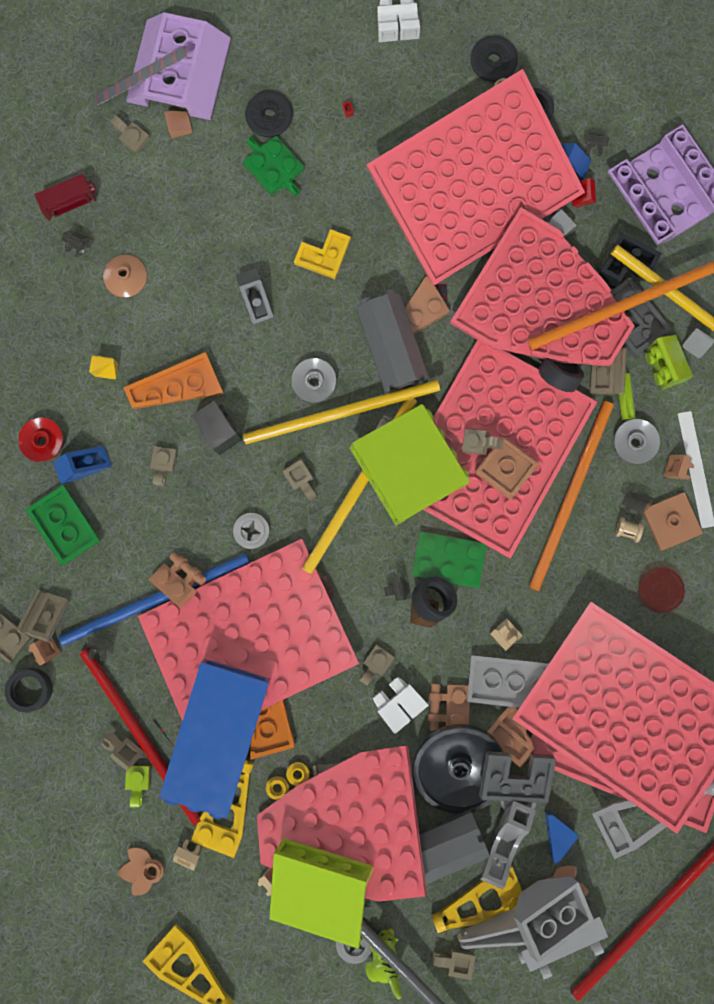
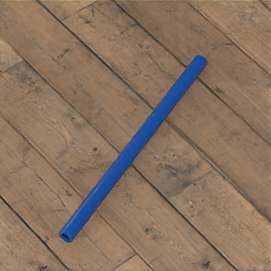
(146, 603)

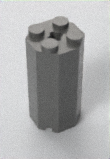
(391, 342)
(451, 846)

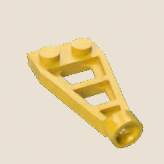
(221, 838)
(508, 897)
(165, 954)

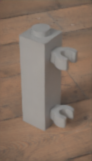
(588, 936)

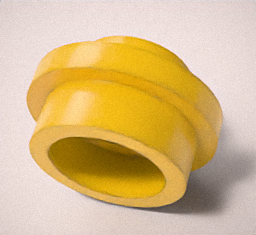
(297, 766)
(277, 780)

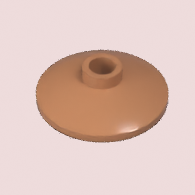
(129, 284)

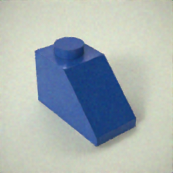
(81, 463)

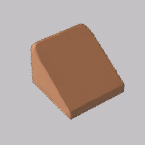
(178, 123)

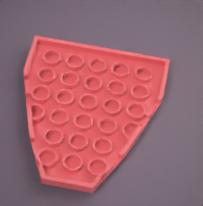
(536, 286)
(360, 813)

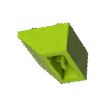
(668, 362)

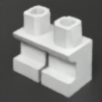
(403, 14)
(392, 712)

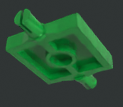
(273, 166)

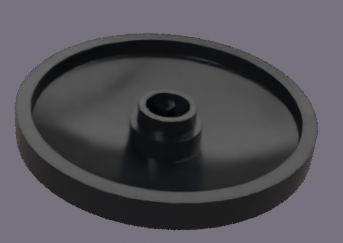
(451, 767)

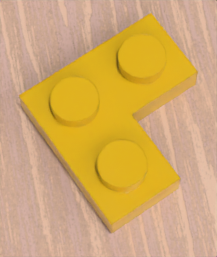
(325, 260)

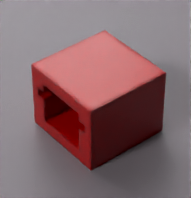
(347, 109)

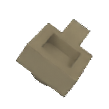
(131, 135)
(478, 441)
(162, 461)
(299, 478)
(377, 662)
(124, 752)
(459, 963)

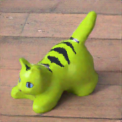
(380, 970)

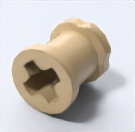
(629, 530)

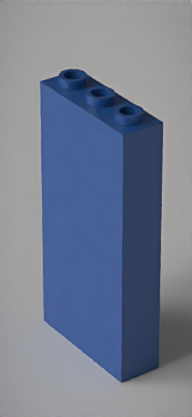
(214, 738)

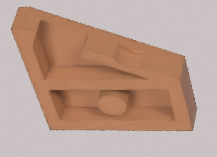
(425, 306)
(512, 737)

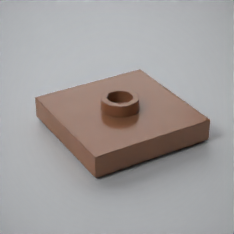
(507, 469)
(672, 521)

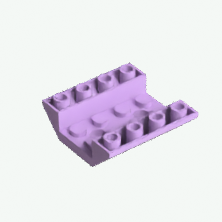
(196, 75)
(682, 180)

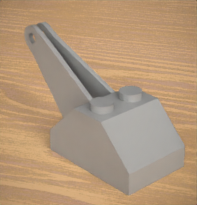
(543, 919)

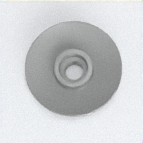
(311, 369)
(645, 434)

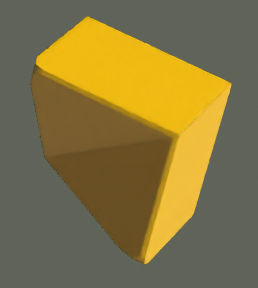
(104, 367)

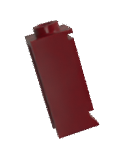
(65, 196)

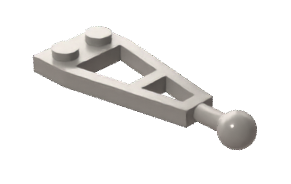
(616, 832)

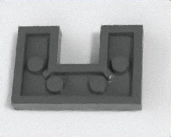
(648, 320)
(501, 786)

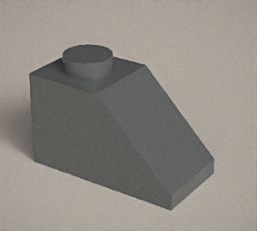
(254, 296)

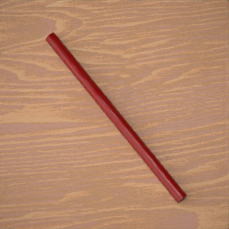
(132, 724)
(643, 924)

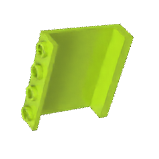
(409, 464)
(319, 892)

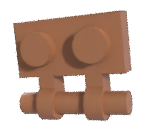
(172, 585)
(456, 705)

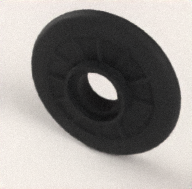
(494, 46)
(268, 101)

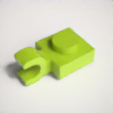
(137, 780)

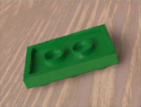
(63, 525)
(449, 558)

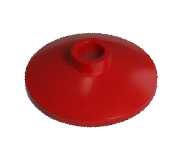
(30, 437)

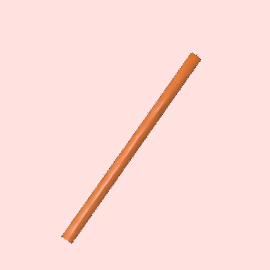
(621, 306)
(571, 496)

